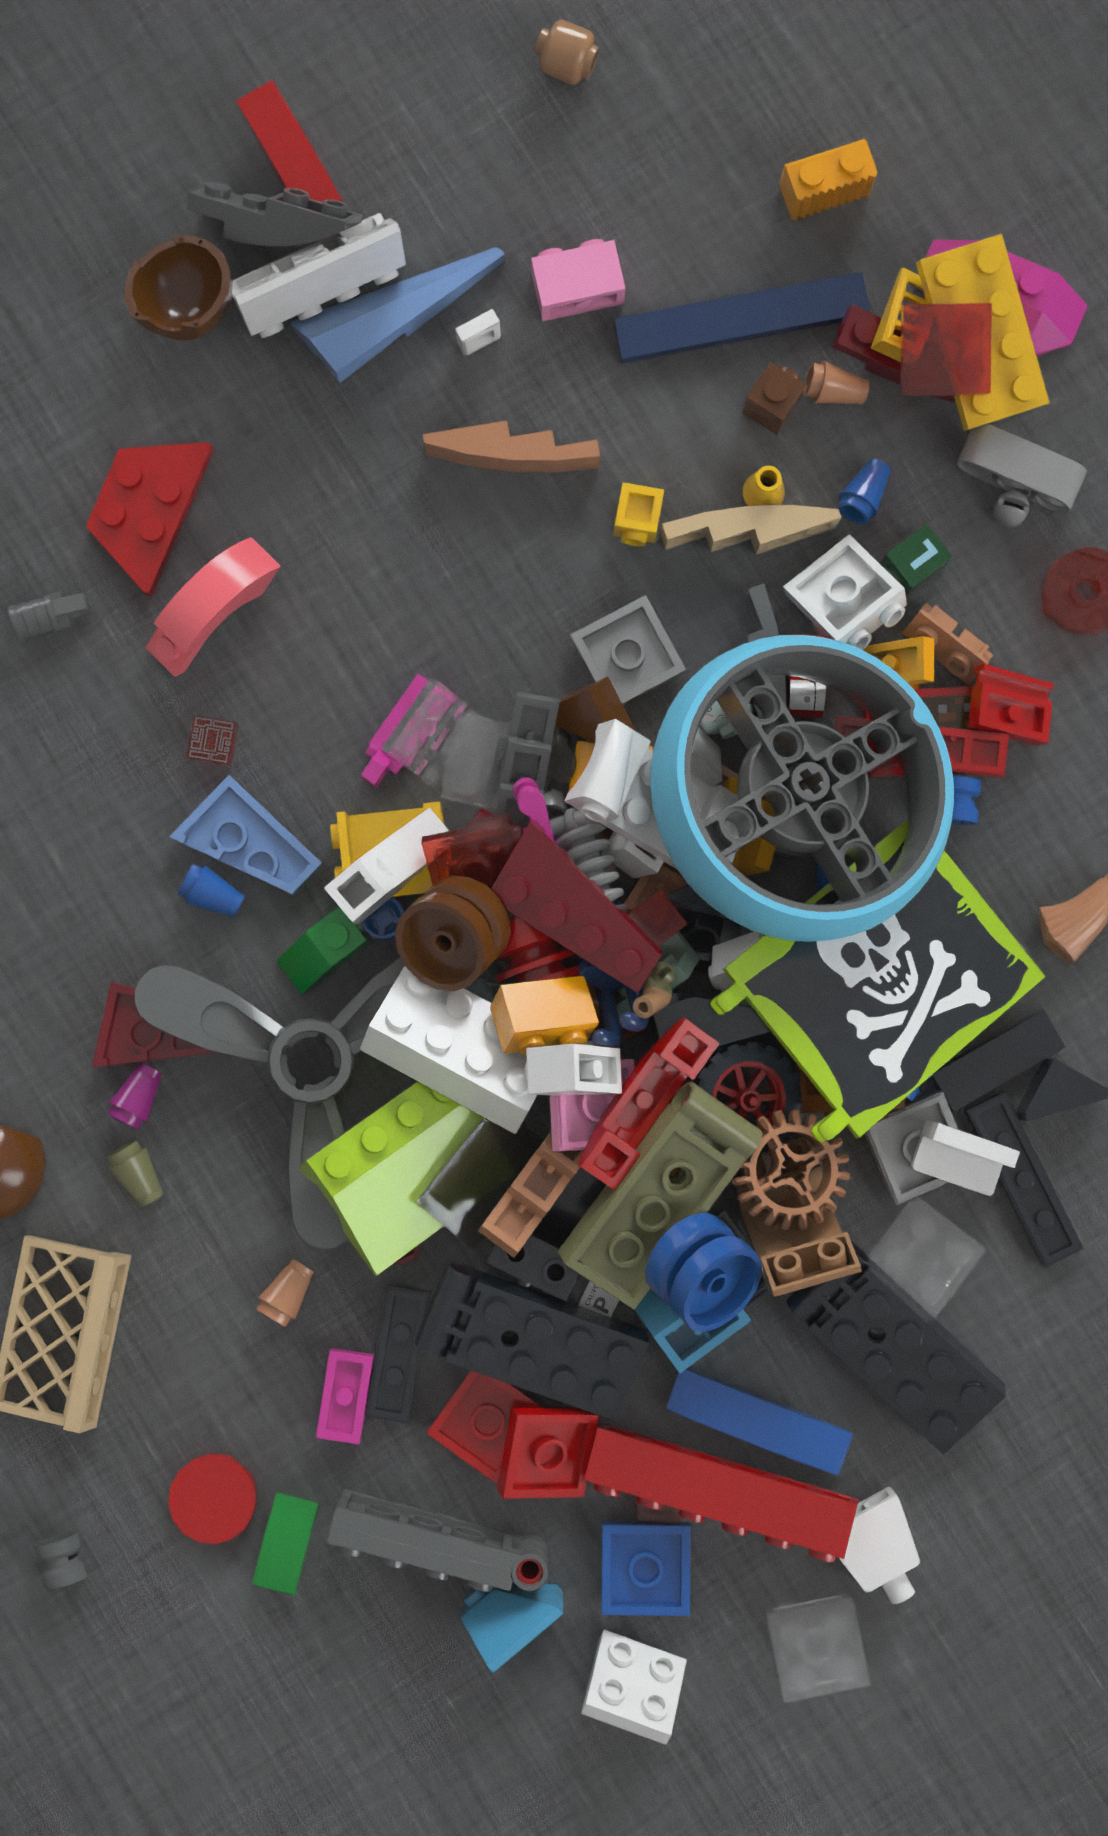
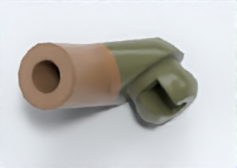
(656, 991)

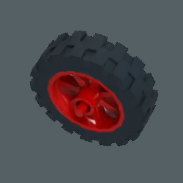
(769, 1064)

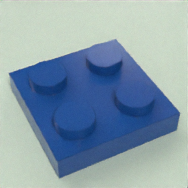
(645, 1568)

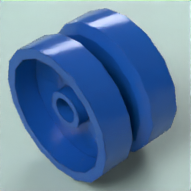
(703, 1271)

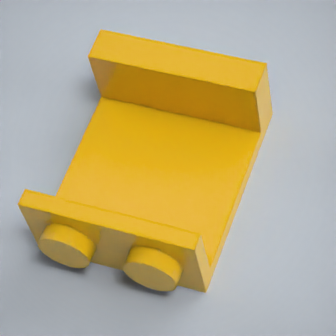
(362, 832)

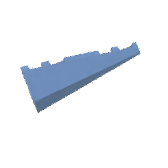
(362, 327)

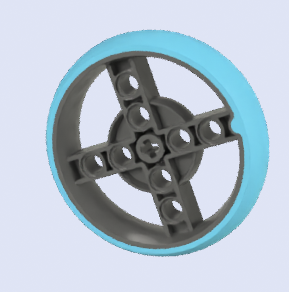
(899, 729)

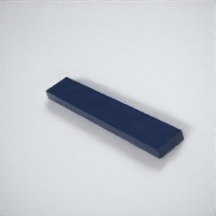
(738, 317)

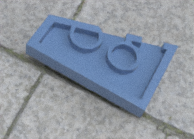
(247, 837)

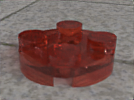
(1059, 594)

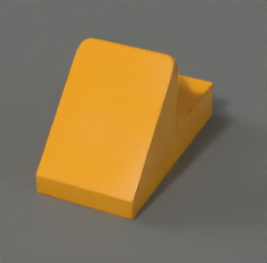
(907, 657)

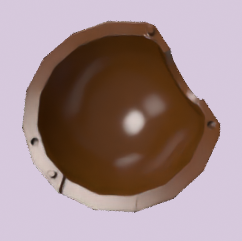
(179, 288)
(20, 1169)

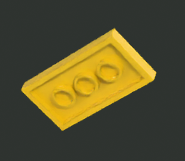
(984, 275)

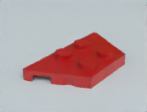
(147, 505)

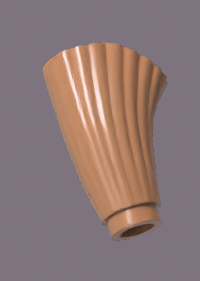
(1074, 924)

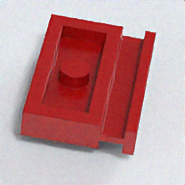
(1011, 705)

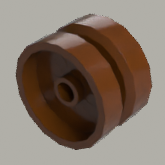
(453, 933)

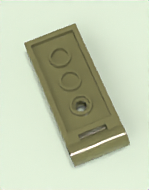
(626, 1223)

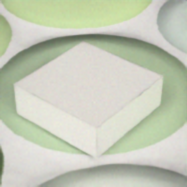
(478, 332)

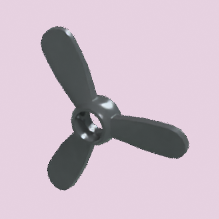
(227, 1024)

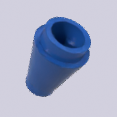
(864, 493)
(210, 891)

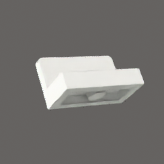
(961, 1157)

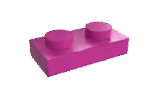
(345, 1396)

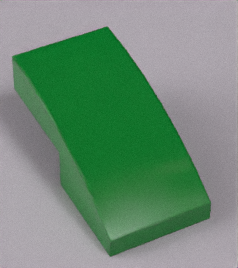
(285, 1544)

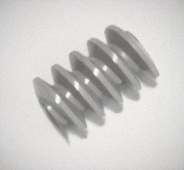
(585, 850)

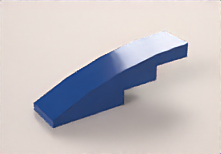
(760, 1421)

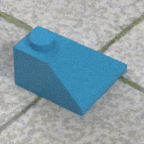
(508, 1620)

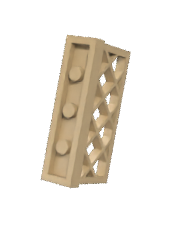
(95, 1338)

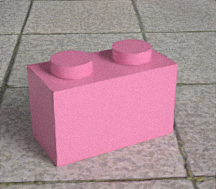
(578, 279)

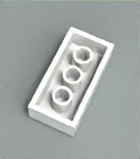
(451, 1048)

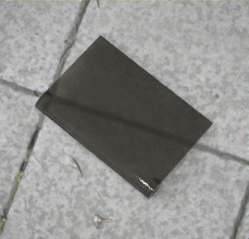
(478, 1178)

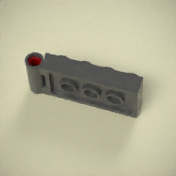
(437, 1543)

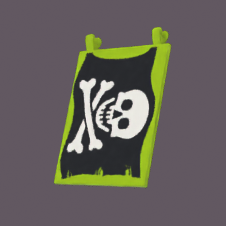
(887, 1004)

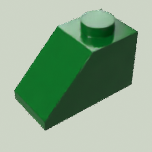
(322, 950)

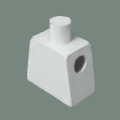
(882, 1547)

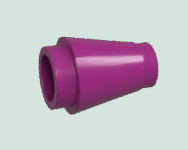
(136, 1097)

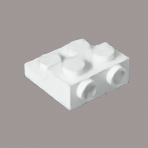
(847, 594)

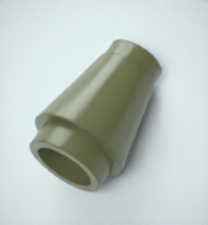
(135, 1172)

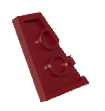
(130, 1039)

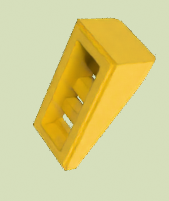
(885, 340)

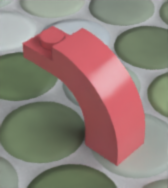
(208, 599)

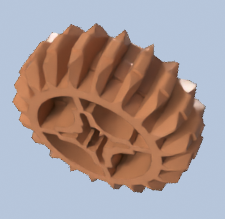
(800, 1185)

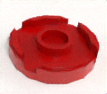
(212, 1498)

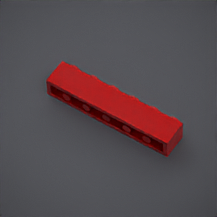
(721, 1491)

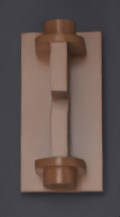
(954, 652)

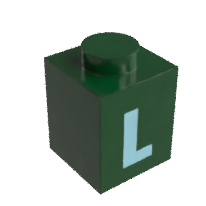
(916, 559)

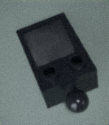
(548, 1237)

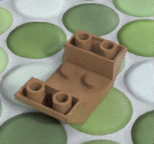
(797, 1256)

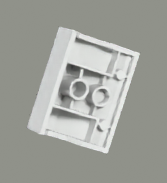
(318, 274)

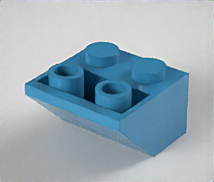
(676, 1339)

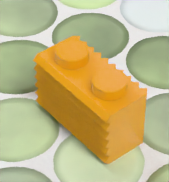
(828, 179)

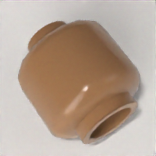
(567, 52)

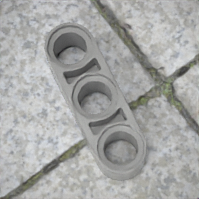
(1022, 467)

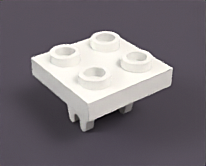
(634, 1687)

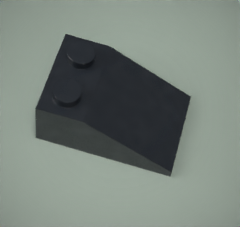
(730, 1027)

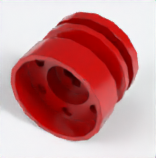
(533, 956)

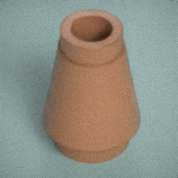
(834, 385)
(285, 1293)

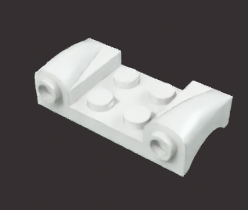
(618, 790)

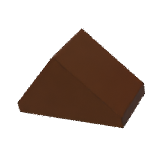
(590, 706)

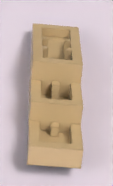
(764, 524)

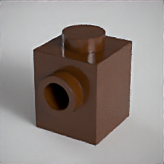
(774, 397)

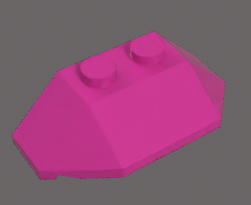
(1047, 300)

